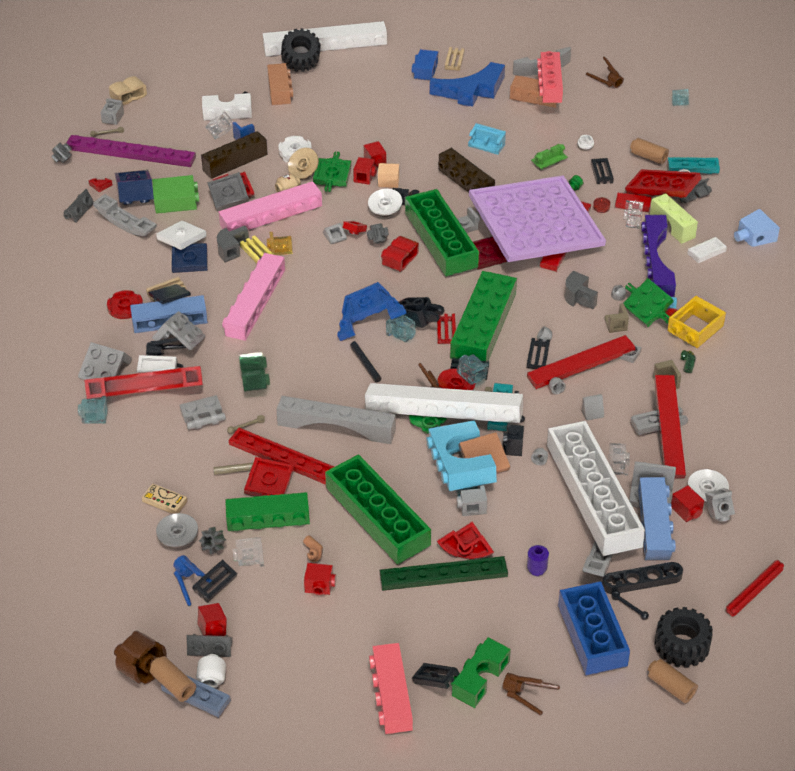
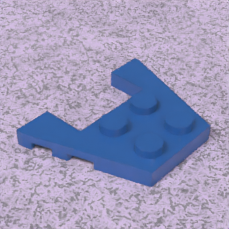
(365, 303)

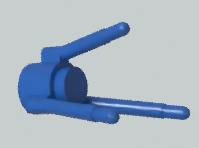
(186, 568)

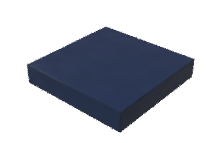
(190, 259)

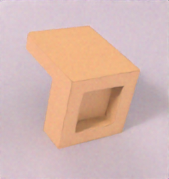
(388, 175)

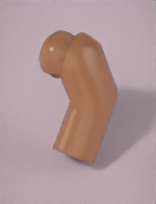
(315, 548)

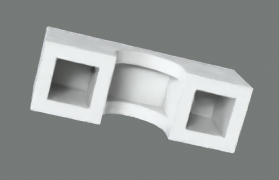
(238, 108)

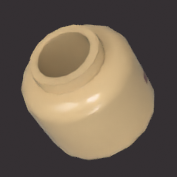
(286, 182)

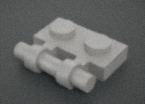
(202, 412)

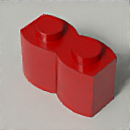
(400, 253)

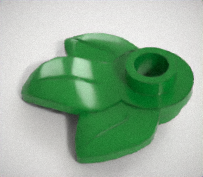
(426, 422)

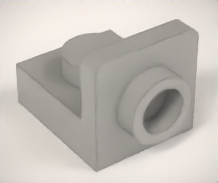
(470, 222)

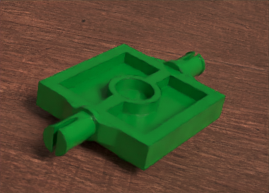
(332, 172)
(648, 302)

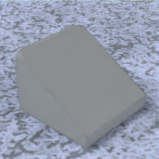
(334, 233)
(593, 407)

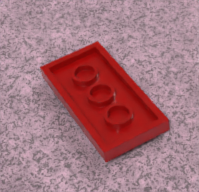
(660, 182)

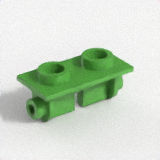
(549, 157)

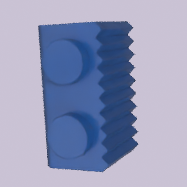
(425, 64)

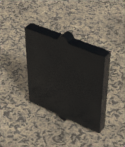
(169, 293)

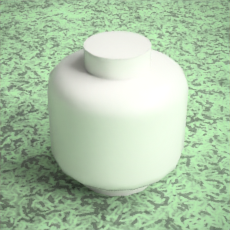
(211, 670)

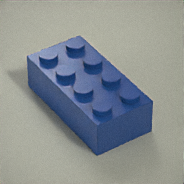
(593, 628)

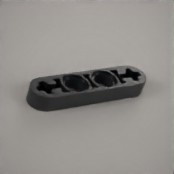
(643, 580)

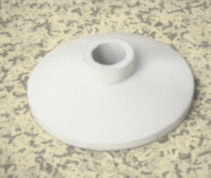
(385, 202)
(707, 481)

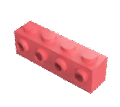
(550, 77)
(392, 688)

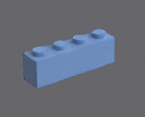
(154, 314)
(655, 518)

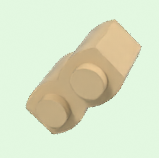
(128, 90)

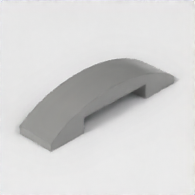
(528, 67)
(109, 209)
(596, 562)

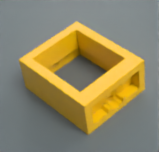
(696, 307)

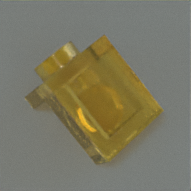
(279, 245)

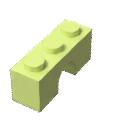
(682, 224)

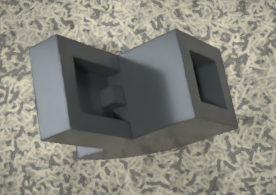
(229, 242)
(578, 292)

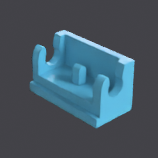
(487, 139)

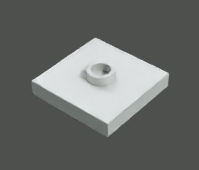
(181, 235)

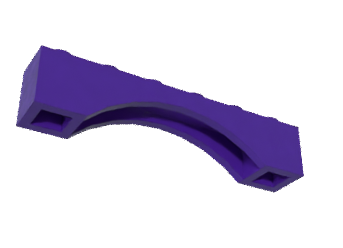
(654, 235)

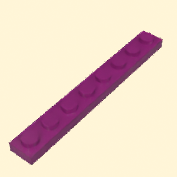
(131, 151)

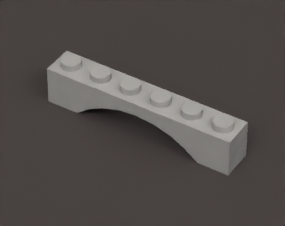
(372, 424)

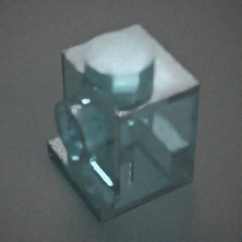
(401, 328)
(472, 369)
(93, 411)

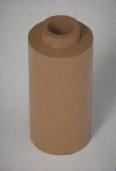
(649, 150)
(172, 678)
(672, 680)

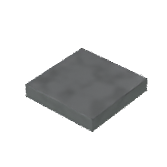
(228, 191)

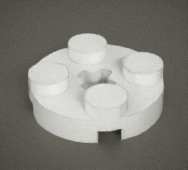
(286, 148)

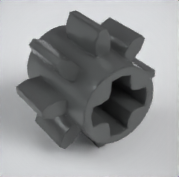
(61, 152)
(377, 233)
(212, 540)

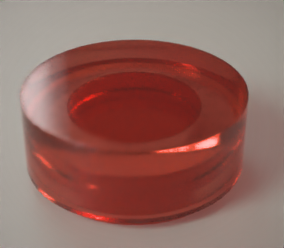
(601, 205)

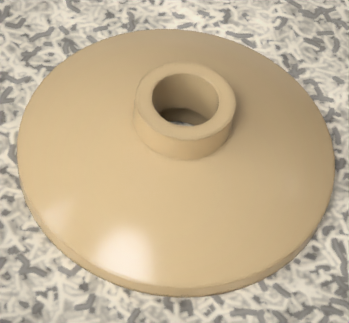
(300, 159)

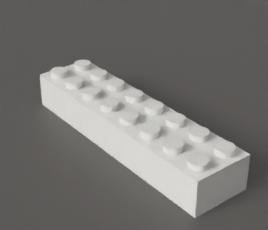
(595, 488)

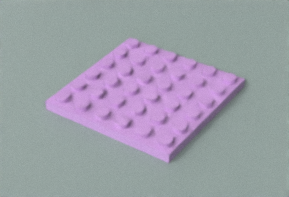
(536, 218)

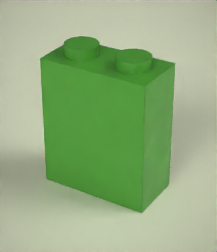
(175, 194)

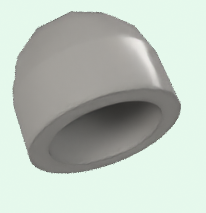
(618, 293)
(544, 333)
(558, 384)
(543, 459)

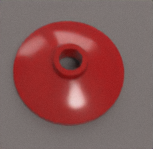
(452, 380)

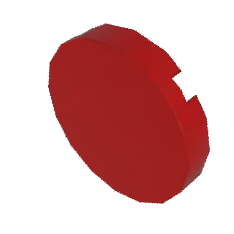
(119, 304)

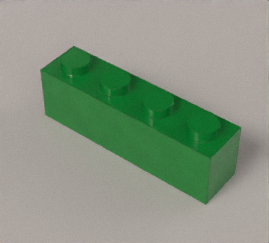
(267, 511)

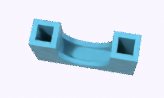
(455, 471)

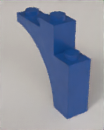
(467, 89)

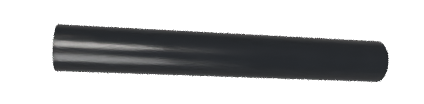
(365, 361)

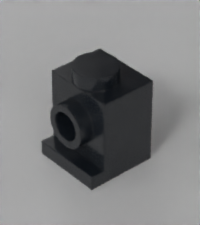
(513, 440)

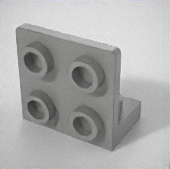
(182, 329)
(102, 362)
(644, 469)

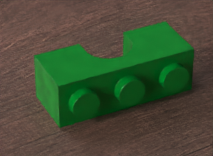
(488, 658)

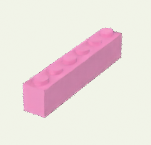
(272, 207)
(254, 296)

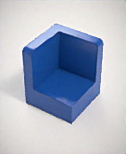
(239, 132)

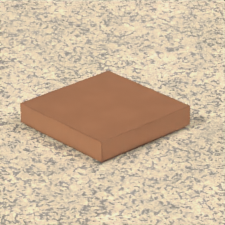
(483, 446)

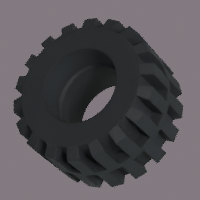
(304, 39)
(683, 623)

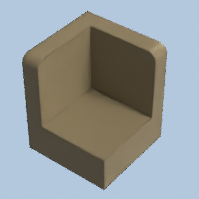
(617, 322)
(668, 368)

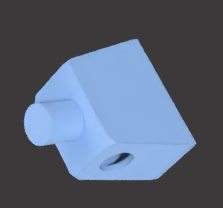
(757, 229)

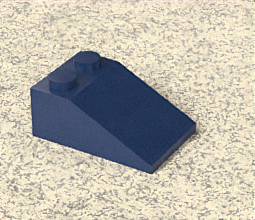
(134, 186)

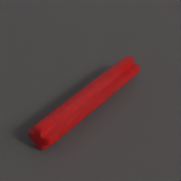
(754, 588)

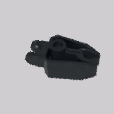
(422, 310)

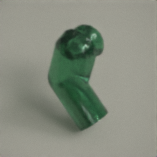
(690, 360)

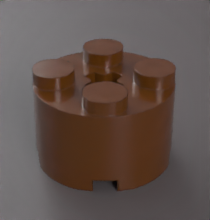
(136, 655)

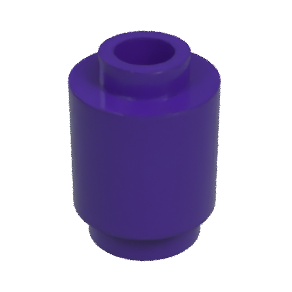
(537, 560)

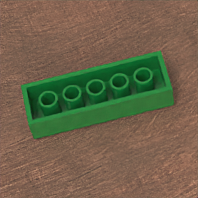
(441, 232)
(484, 316)
(378, 509)

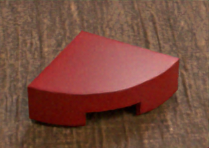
(100, 185)

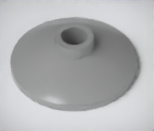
(177, 530)

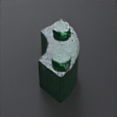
(253, 371)

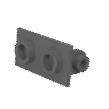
(700, 189)
(79, 206)
(204, 645)

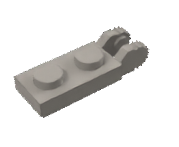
(649, 421)

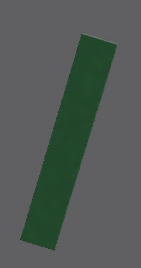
(443, 573)

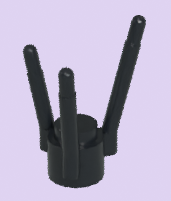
(156, 348)

